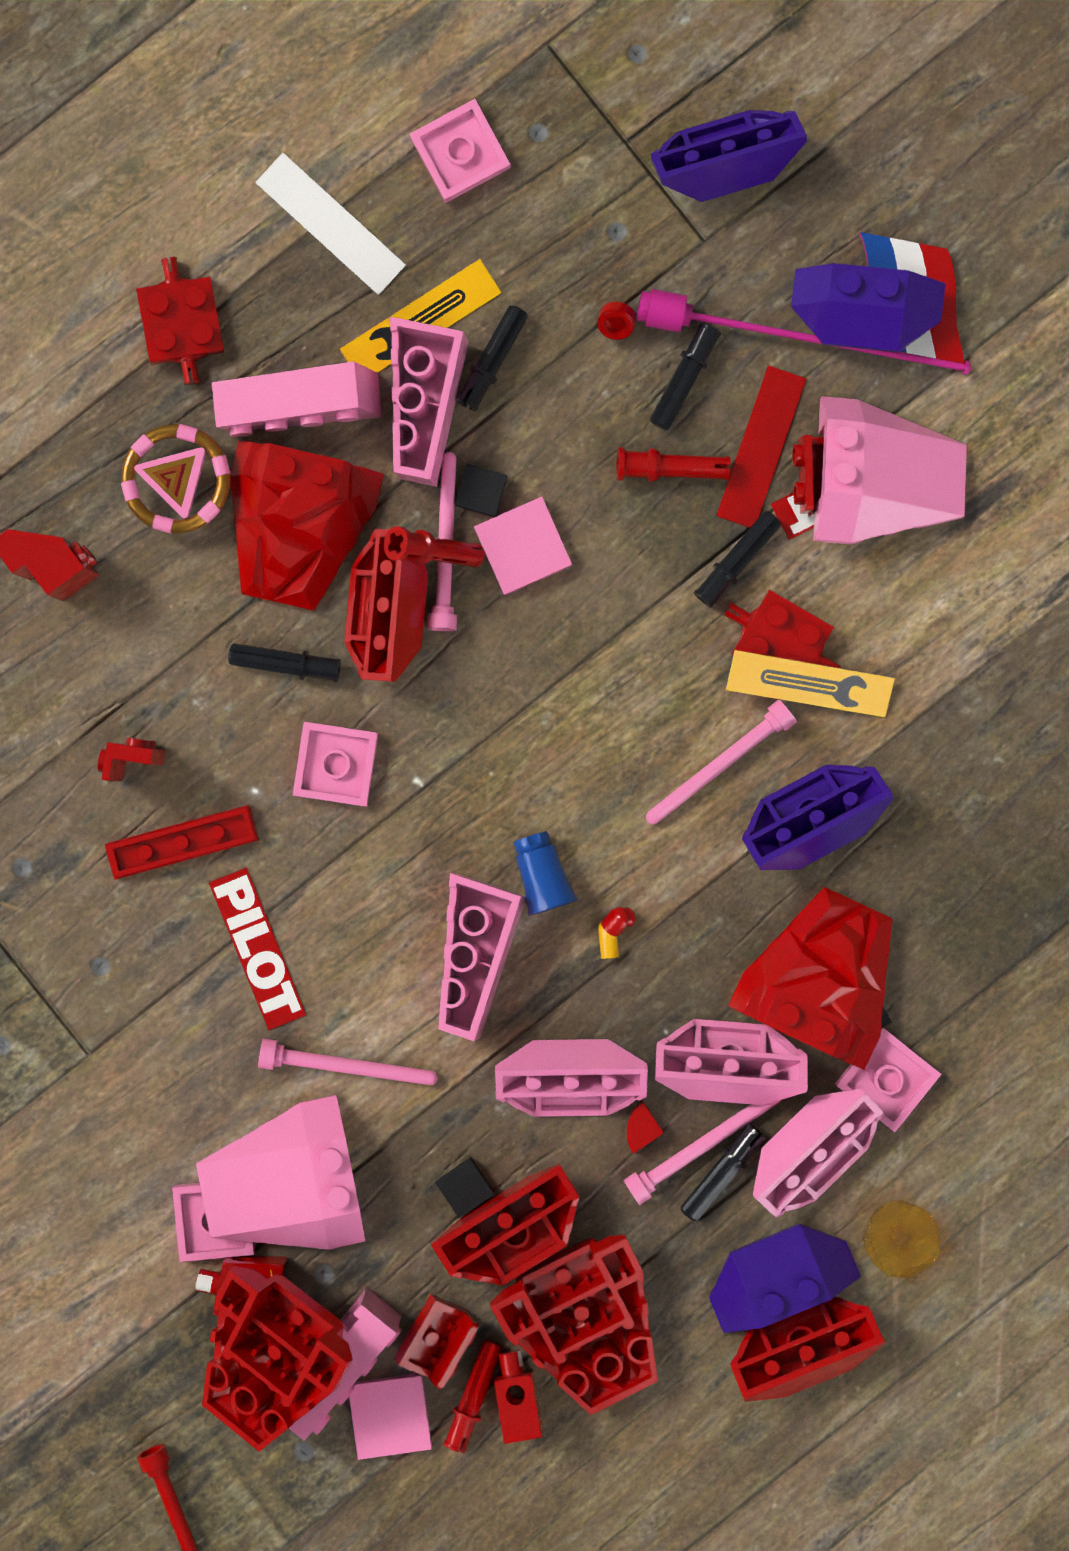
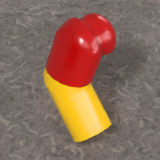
(611, 928)

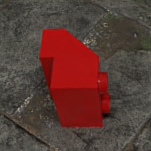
(52, 560)

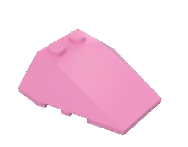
(884, 474)
(285, 1182)

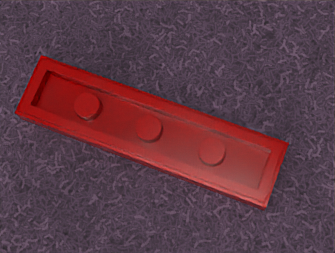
(181, 842)

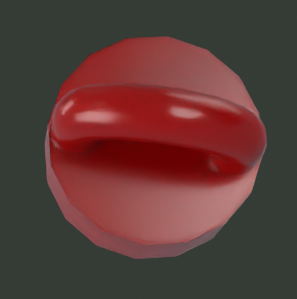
(616, 320)

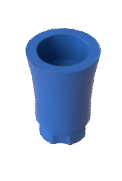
(542, 874)

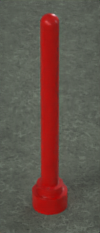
(155, 1463)

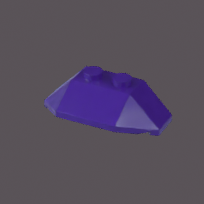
(729, 153)
(867, 305)
(815, 816)
(781, 1277)

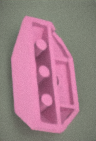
(731, 1063)
(571, 1078)
(815, 1149)

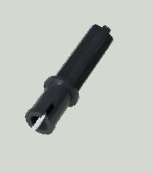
(492, 358)
(685, 375)
(737, 559)
(285, 662)
(723, 1172)

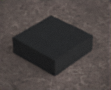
(481, 490)
(464, 1187)

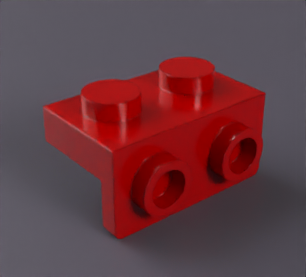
(809, 459)
(114, 757)
(437, 1340)

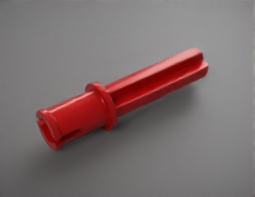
(468, 1410)

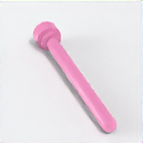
(442, 615)
(775, 720)
(275, 1055)
(643, 1184)

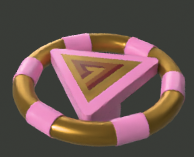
(175, 478)

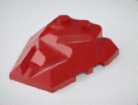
(296, 519)
(823, 978)
(584, 1321)
(271, 1355)

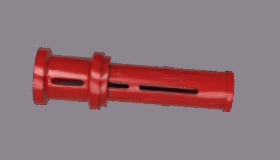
(653, 464)
(424, 547)

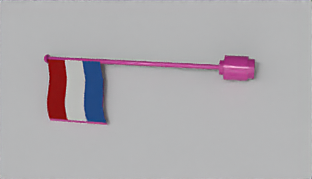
(936, 347)

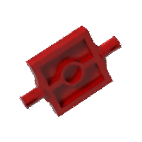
(180, 320)
(782, 631)

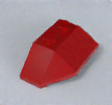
(384, 611)
(511, 1229)
(805, 1349)

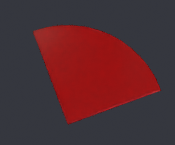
(641, 1128)

